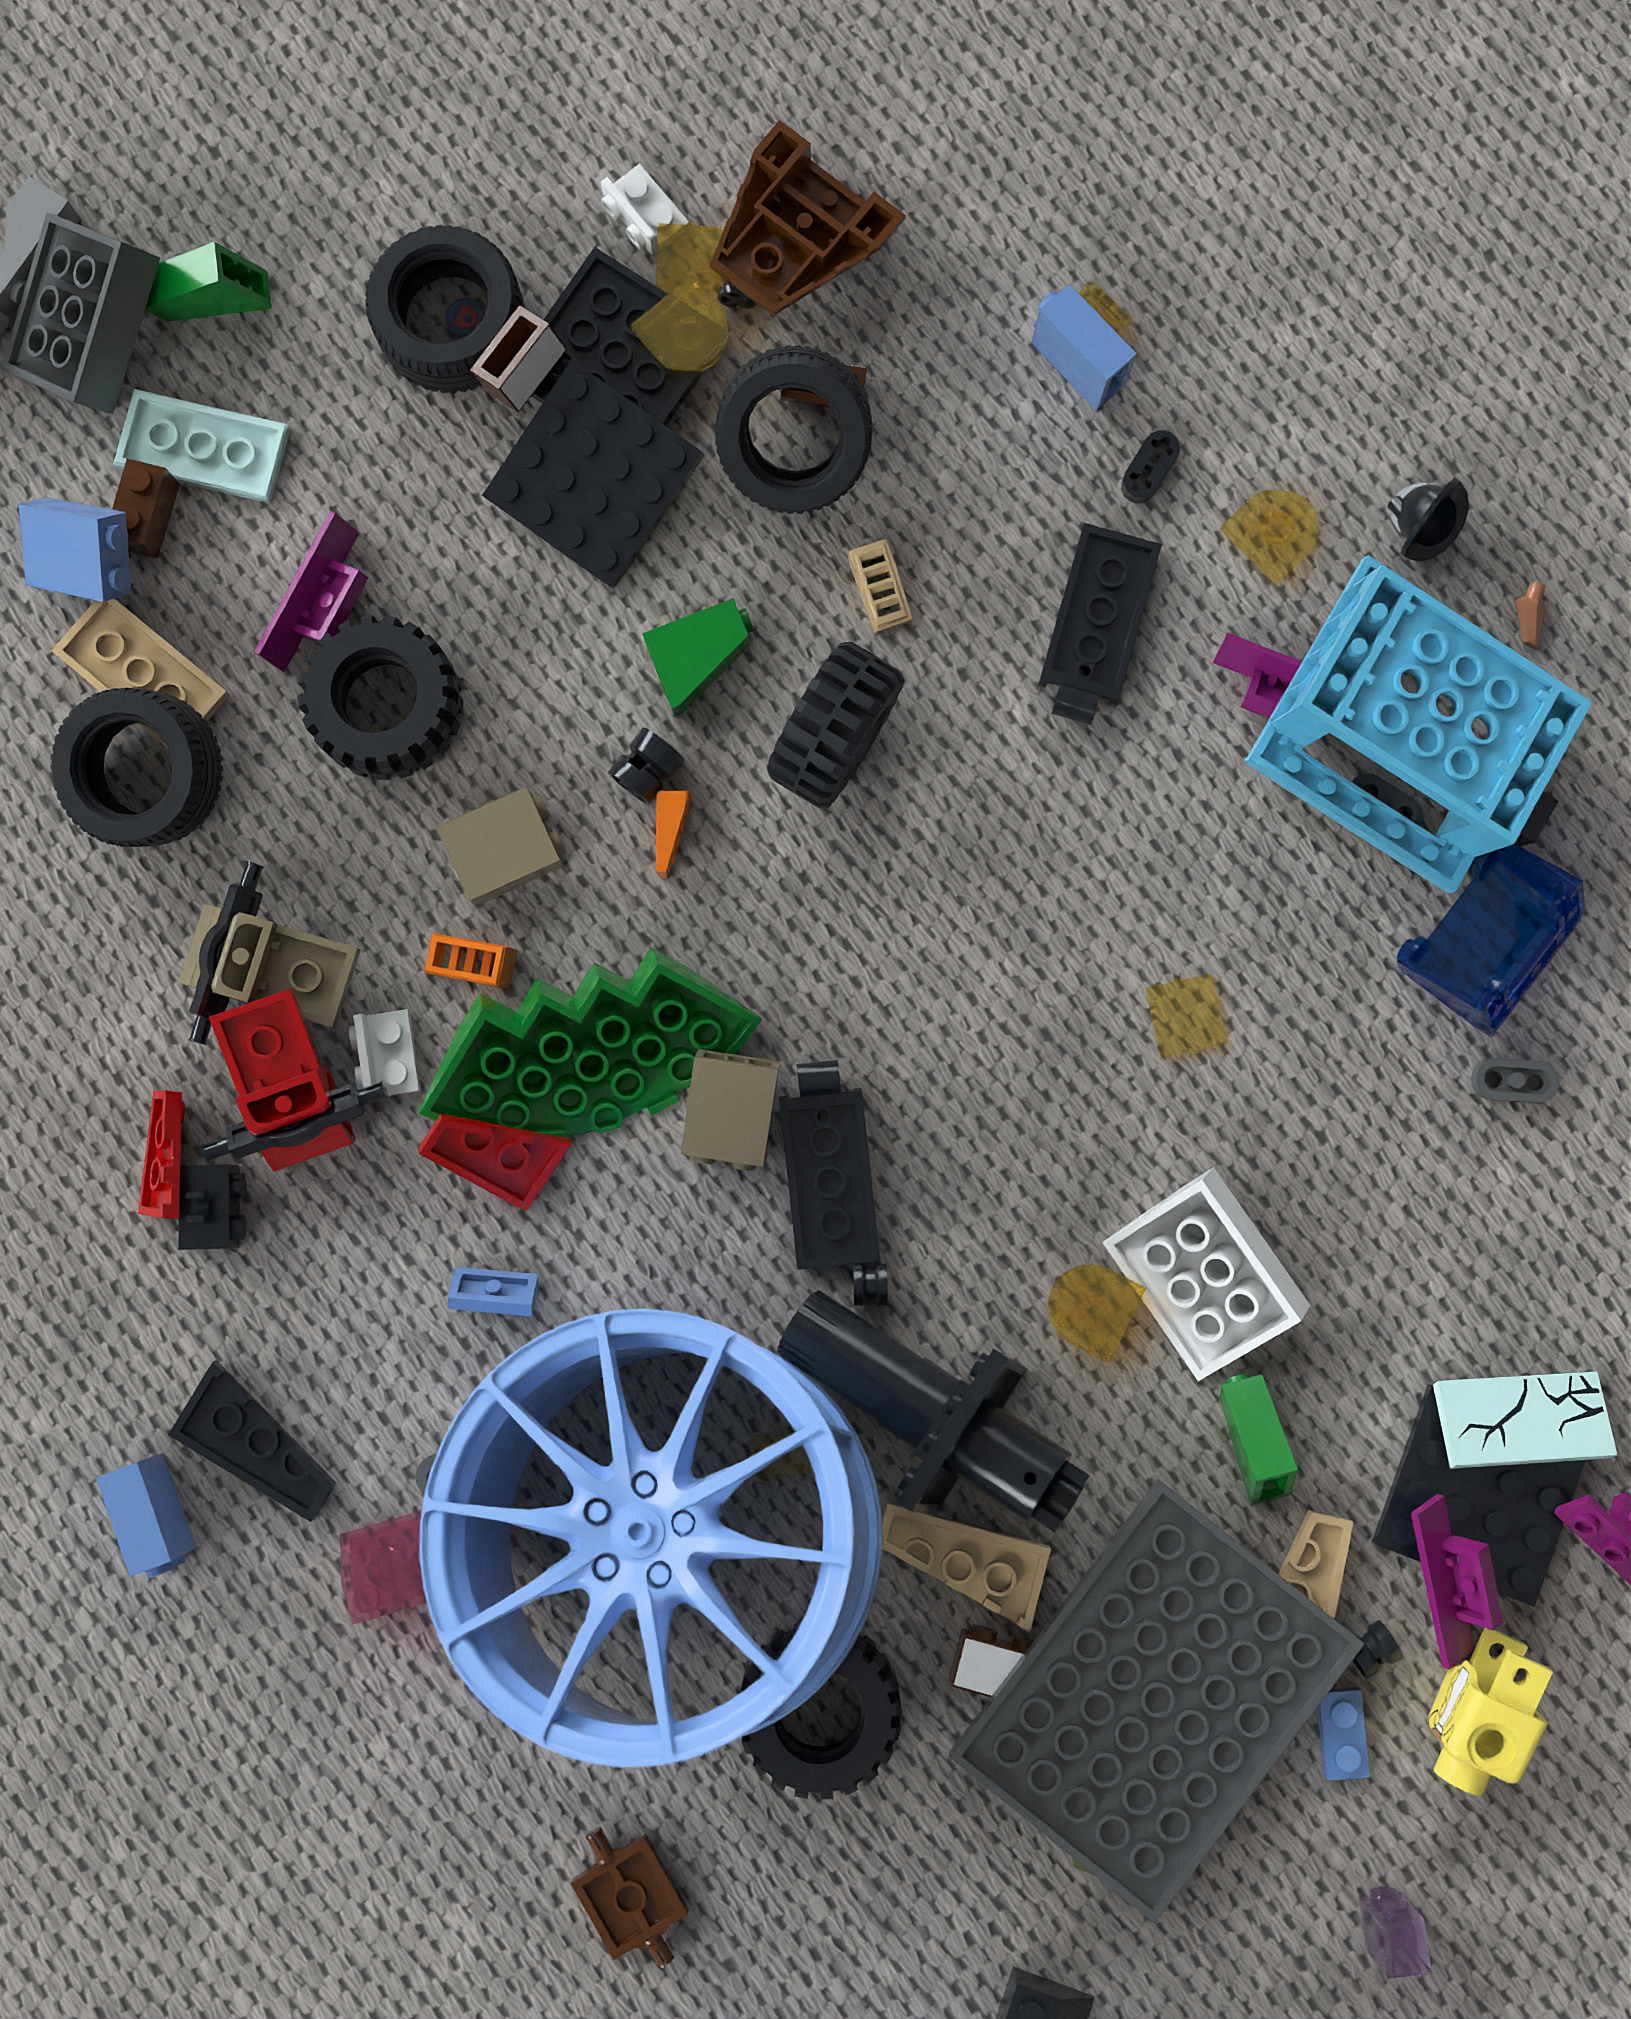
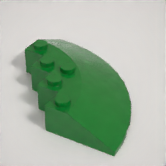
(586, 1057)

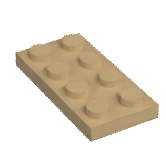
(120, 651)

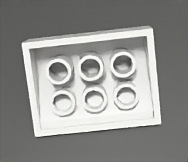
(1207, 1275)

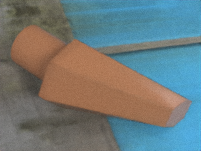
(1531, 614)

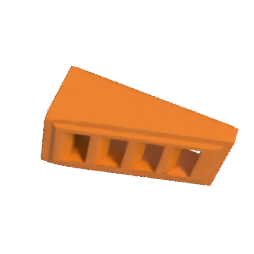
(671, 817)
(502, 969)

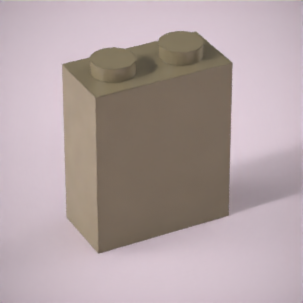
(502, 845)
(730, 1109)

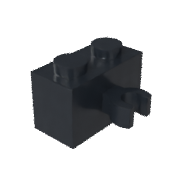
(211, 1207)

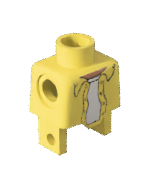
(1488, 1718)

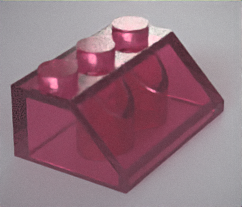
(382, 1568)

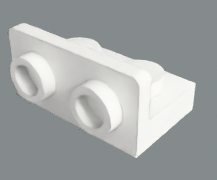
(640, 206)
(386, 1051)

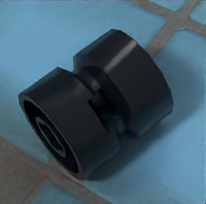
(660, 763)

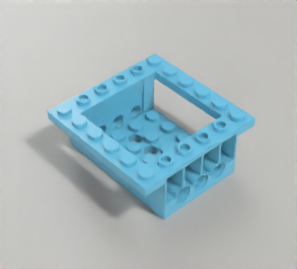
(1356, 693)

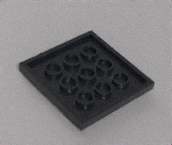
(595, 327)
(593, 474)
(1489, 1504)

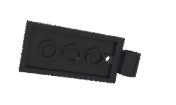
(1098, 620)
(828, 1171)

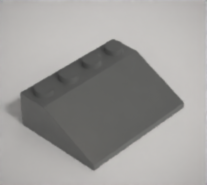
(80, 313)

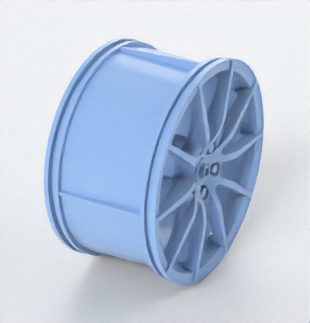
(635, 1538)

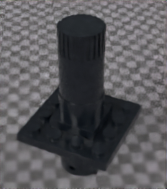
(949, 1422)

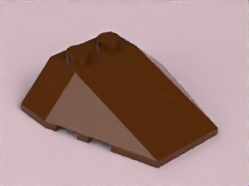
(796, 225)

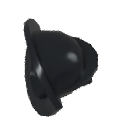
(1429, 517)

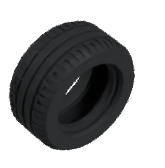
(418, 261)
(784, 488)
(80, 760)

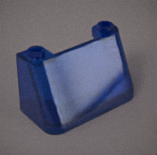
(1496, 936)

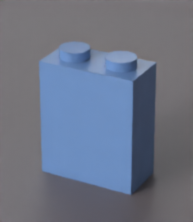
(1082, 346)
(75, 549)
(146, 1516)

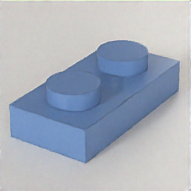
(493, 1291)
(1343, 1735)

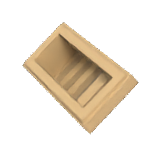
(868, 553)

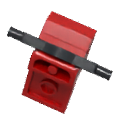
(282, 1088)

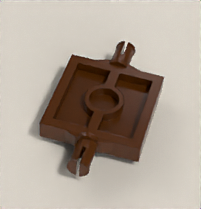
(630, 1897)

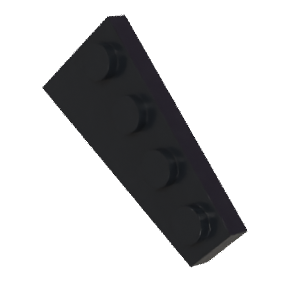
(249, 1443)

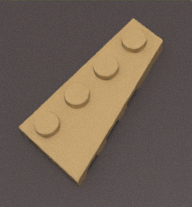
(1319, 1559)
(979, 1562)

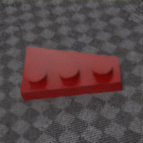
(495, 1156)
(162, 1157)

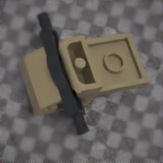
(254, 958)

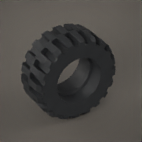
(348, 657)
(834, 724)
(847, 1761)

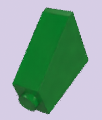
(208, 284)
(697, 650)
(1258, 1439)

